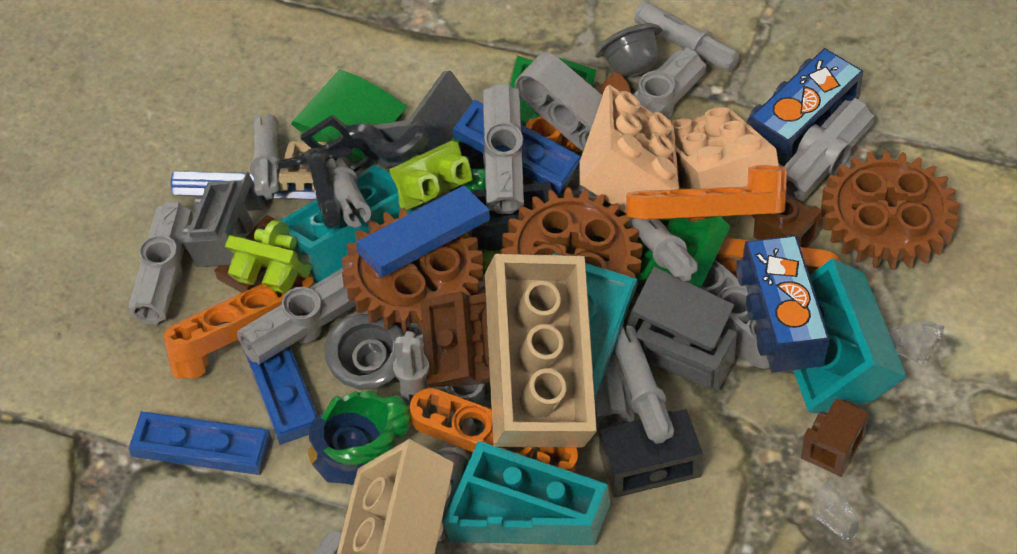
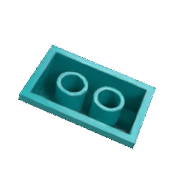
(326, 247)
(860, 352)

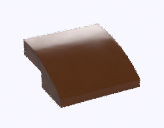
(456, 339)

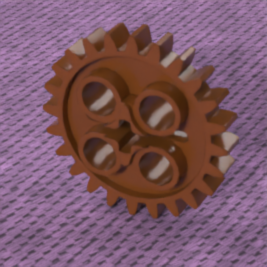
(889, 210)
(579, 221)
(443, 271)

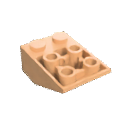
(628, 150)
(718, 150)

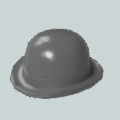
(631, 49)
(362, 352)

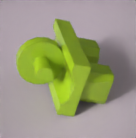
(430, 174)
(271, 253)

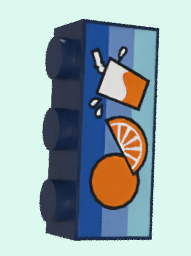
(805, 101)
(782, 304)

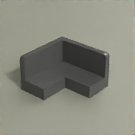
(438, 110)
(681, 309)

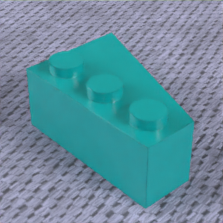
(524, 502)

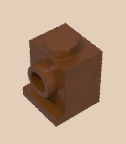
(795, 220)
(835, 436)

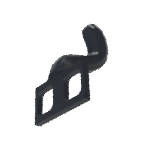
(365, 133)
(316, 160)

